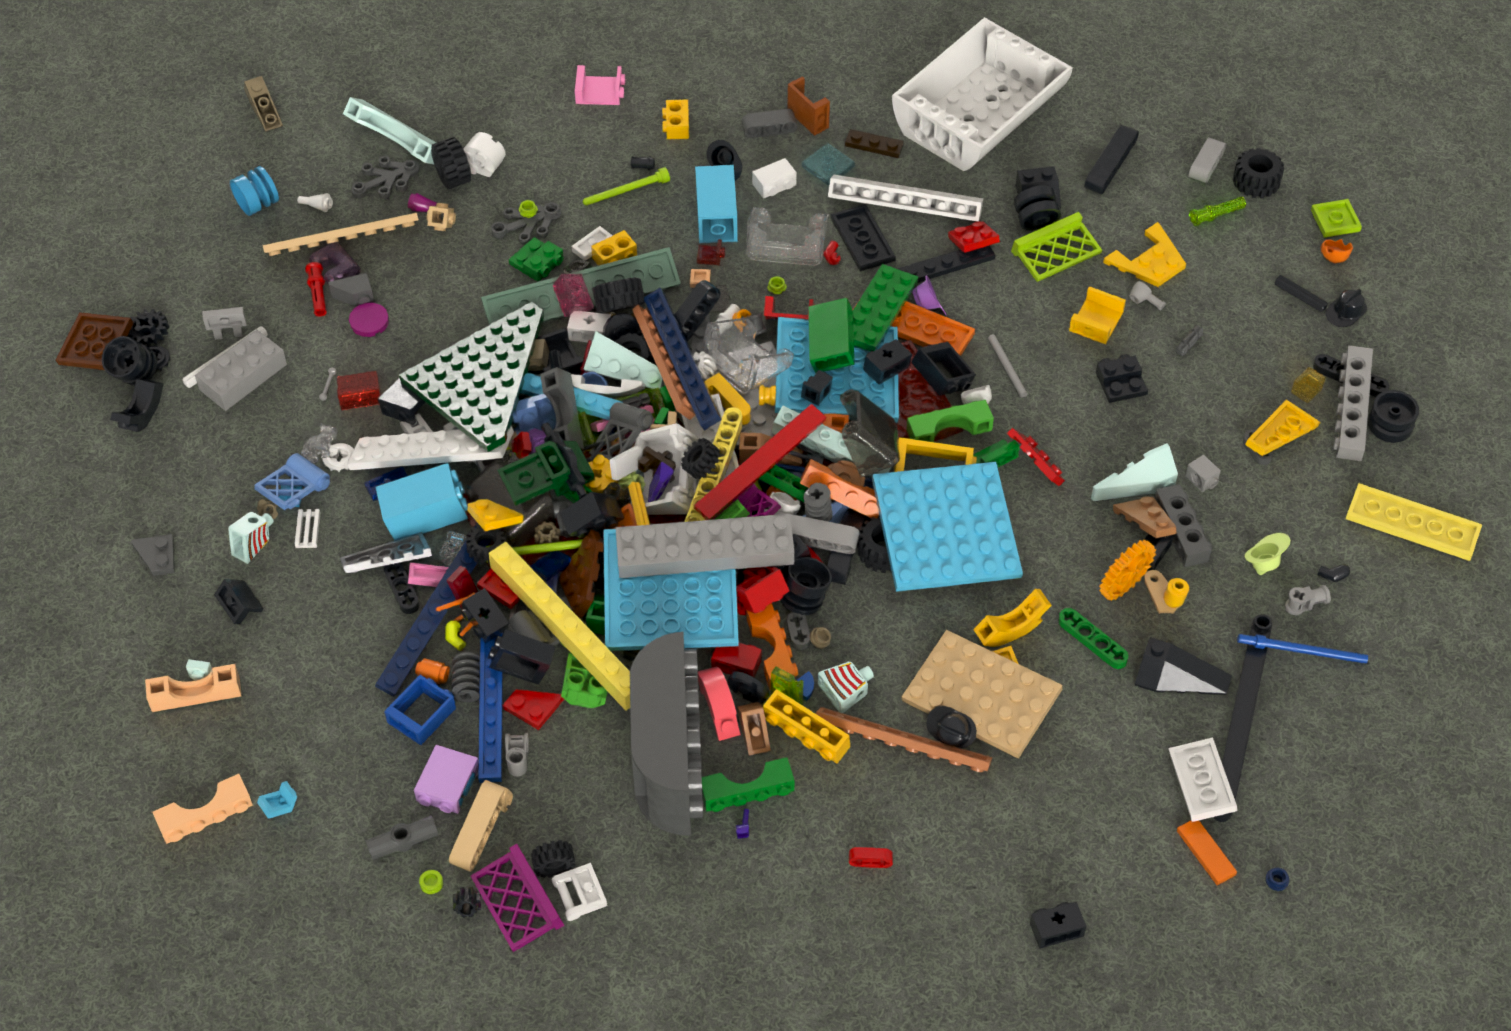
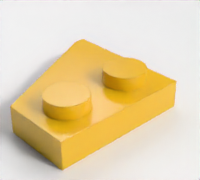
(493, 515)

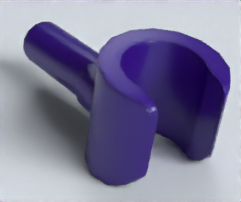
(743, 829)

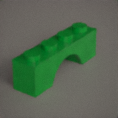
(721, 793)

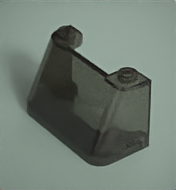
(869, 435)
(534, 511)

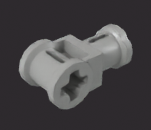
(1304, 598)

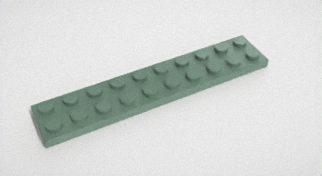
(653, 268)

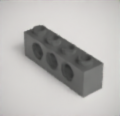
(1189, 535)

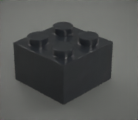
(592, 512)

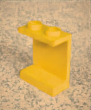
(1098, 315)

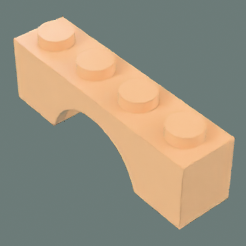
(167, 693)
(177, 821)

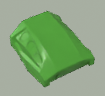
(580, 686)

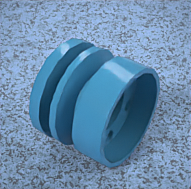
(255, 189)

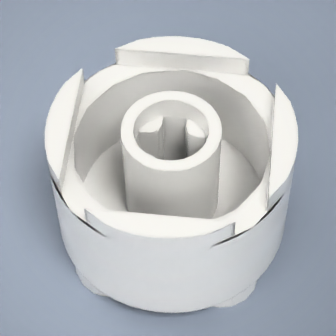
(484, 154)

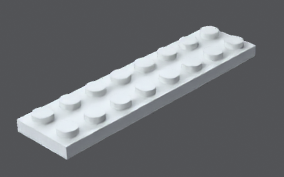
(420, 449)

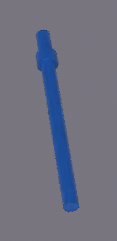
(1261, 641)

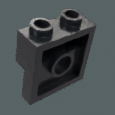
(1121, 378)

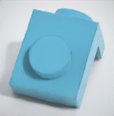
(278, 802)

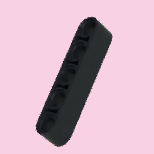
(1111, 159)
(696, 307)

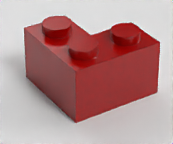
(761, 588)

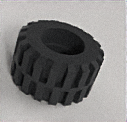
(451, 163)
(1258, 173)
(618, 295)
(870, 552)

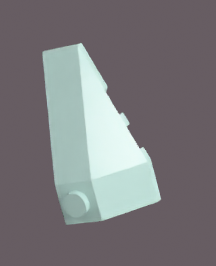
(1138, 479)

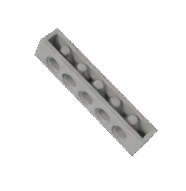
(1360, 359)

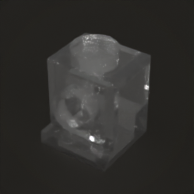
(451, 547)

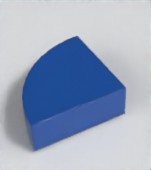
(808, 685)

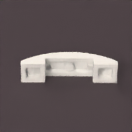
(627, 387)

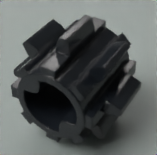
(466, 902)

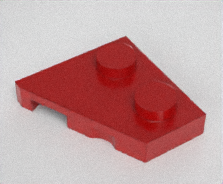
(532, 706)

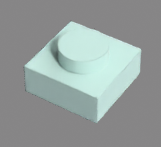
(198, 669)

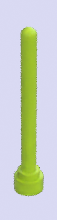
(660, 176)
(547, 547)

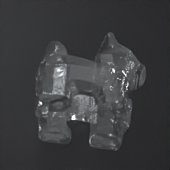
(319, 443)

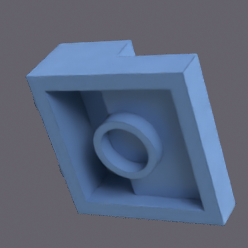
(533, 413)

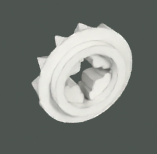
(331, 461)

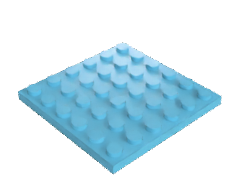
(794, 336)
(946, 526)
(658, 605)

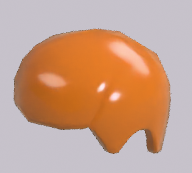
(1336, 250)

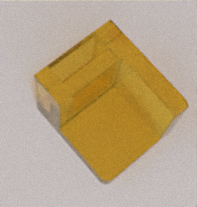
(1308, 384)

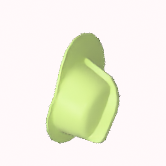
(1267, 552)

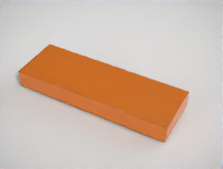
(1206, 851)

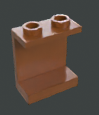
(812, 116)

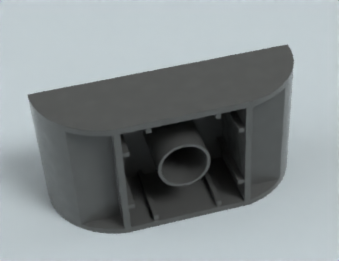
(666, 734)

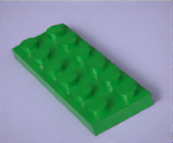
(881, 306)

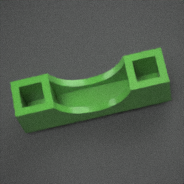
(973, 417)

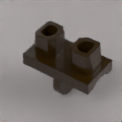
(652, 460)

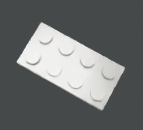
(1202, 779)

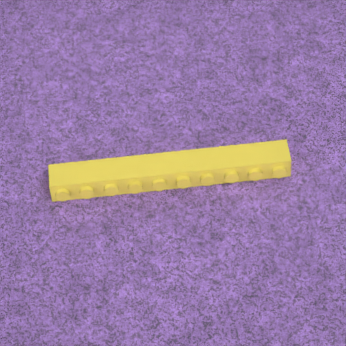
(562, 622)

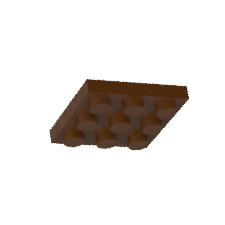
(89, 338)

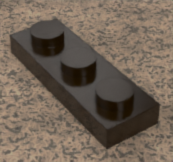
(874, 143)

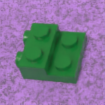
(537, 258)

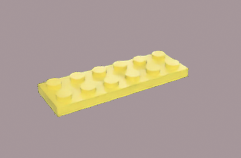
(1414, 521)

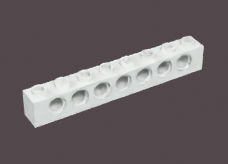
(905, 197)

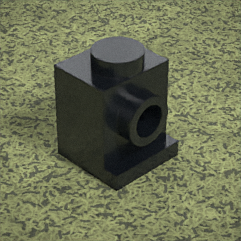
(817, 387)

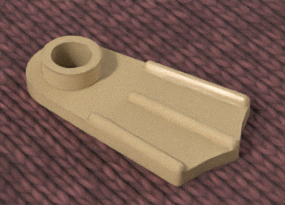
(1157, 591)

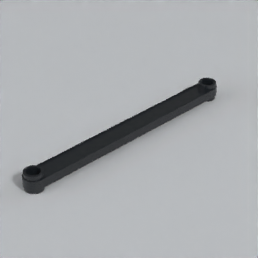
(1244, 708)

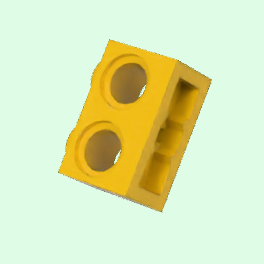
(677, 119)
(614, 248)

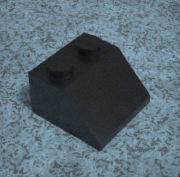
(1036, 177)

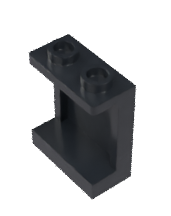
(559, 341)
(400, 403)

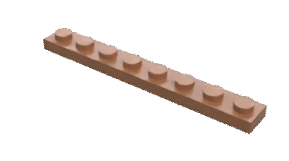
(663, 362)
(912, 742)

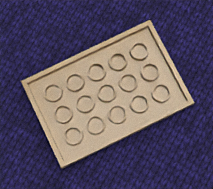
(992, 690)

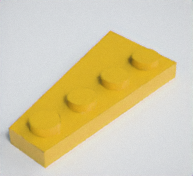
(1281, 428)

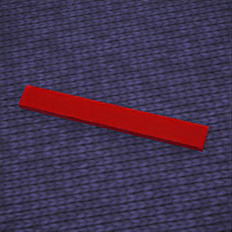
(759, 462)

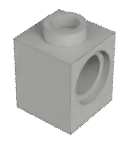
(1203, 473)

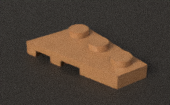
(1148, 516)

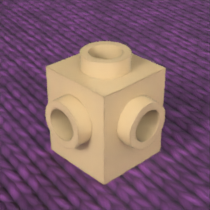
(434, 217)

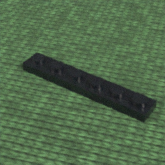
(949, 263)

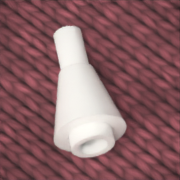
(322, 202)

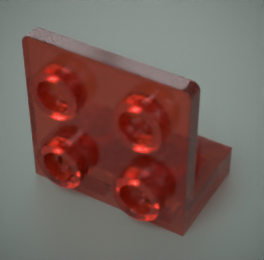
(358, 390)

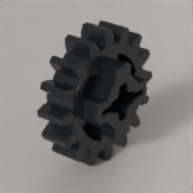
(148, 327)

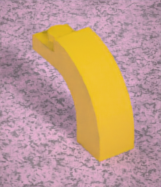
(1003, 629)

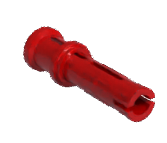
(316, 283)

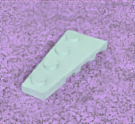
(620, 363)

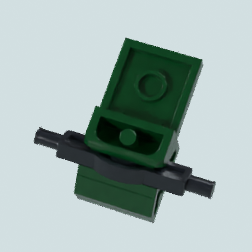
(553, 466)

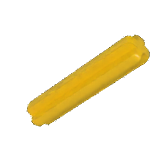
(638, 504)

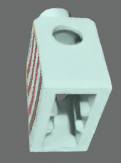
(249, 535)
(845, 684)

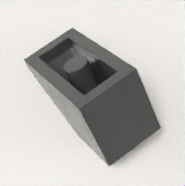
(352, 290)

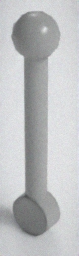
(332, 371)

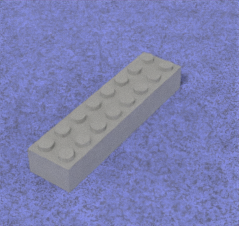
(705, 545)

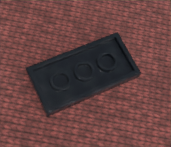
(863, 237)

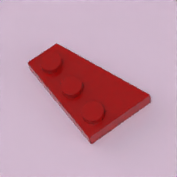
(1041, 457)

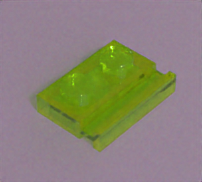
(787, 684)

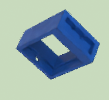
(407, 726)

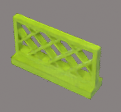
(1046, 236)

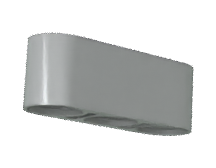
(1207, 160)

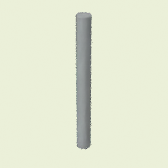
(1007, 366)

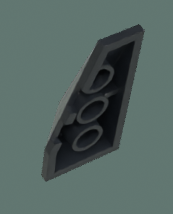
(1173, 669)

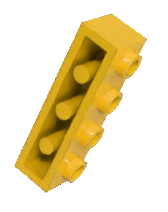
(806, 726)

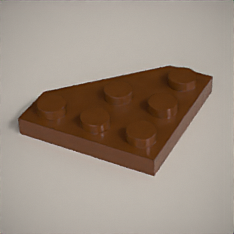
(581, 573)

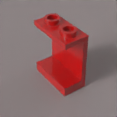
(769, 310)

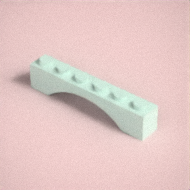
(374, 118)

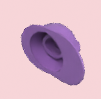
(925, 296)

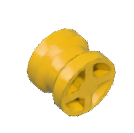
(767, 395)

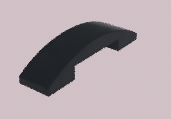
(840, 563)

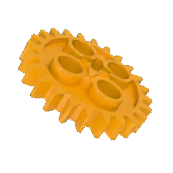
(1127, 570)

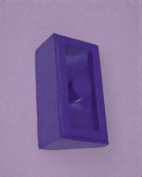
(659, 482)

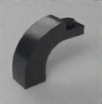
(142, 406)

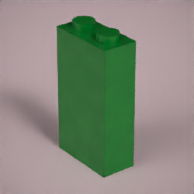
(831, 335)

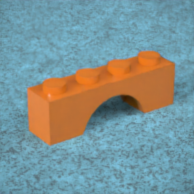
(851, 495)
(766, 626)

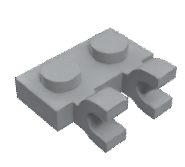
(225, 318)

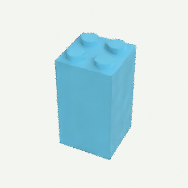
(716, 203)
(422, 502)

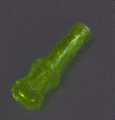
(1210, 212)

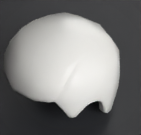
(977, 394)
(787, 503)

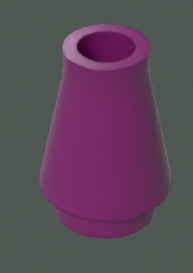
(420, 203)

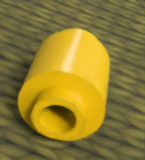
(1176, 592)

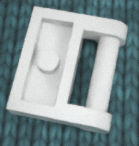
(586, 887)

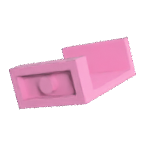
(599, 89)

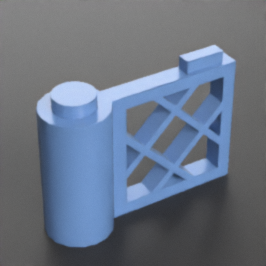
(301, 473)

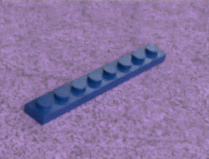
(490, 717)

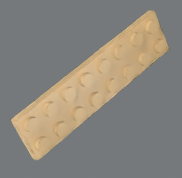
(332, 236)

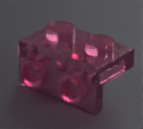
(572, 294)

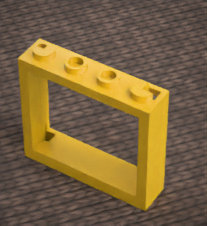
(933, 450)

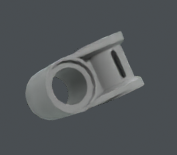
(517, 750)

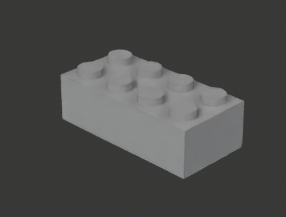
(241, 370)

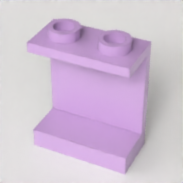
(445, 779)

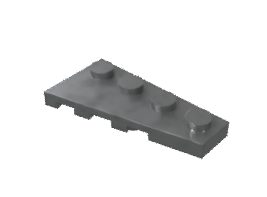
(393, 552)

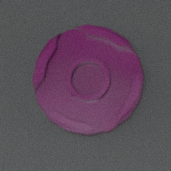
(368, 319)

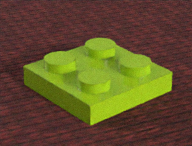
(1336, 218)

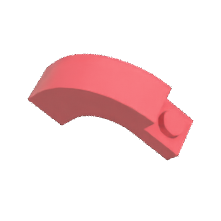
(720, 702)

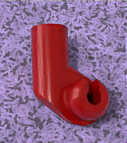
(830, 254)

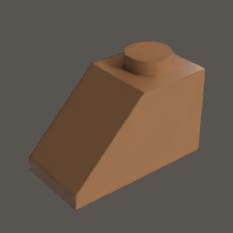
(754, 728)

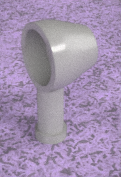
(1141, 292)

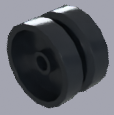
(1037, 207)
(1393, 416)

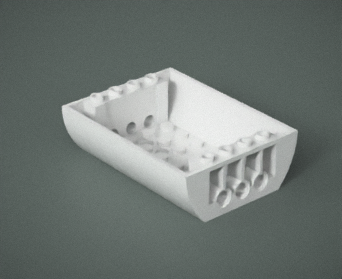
(962, 80)

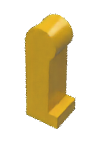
(729, 396)

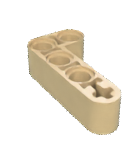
(479, 824)

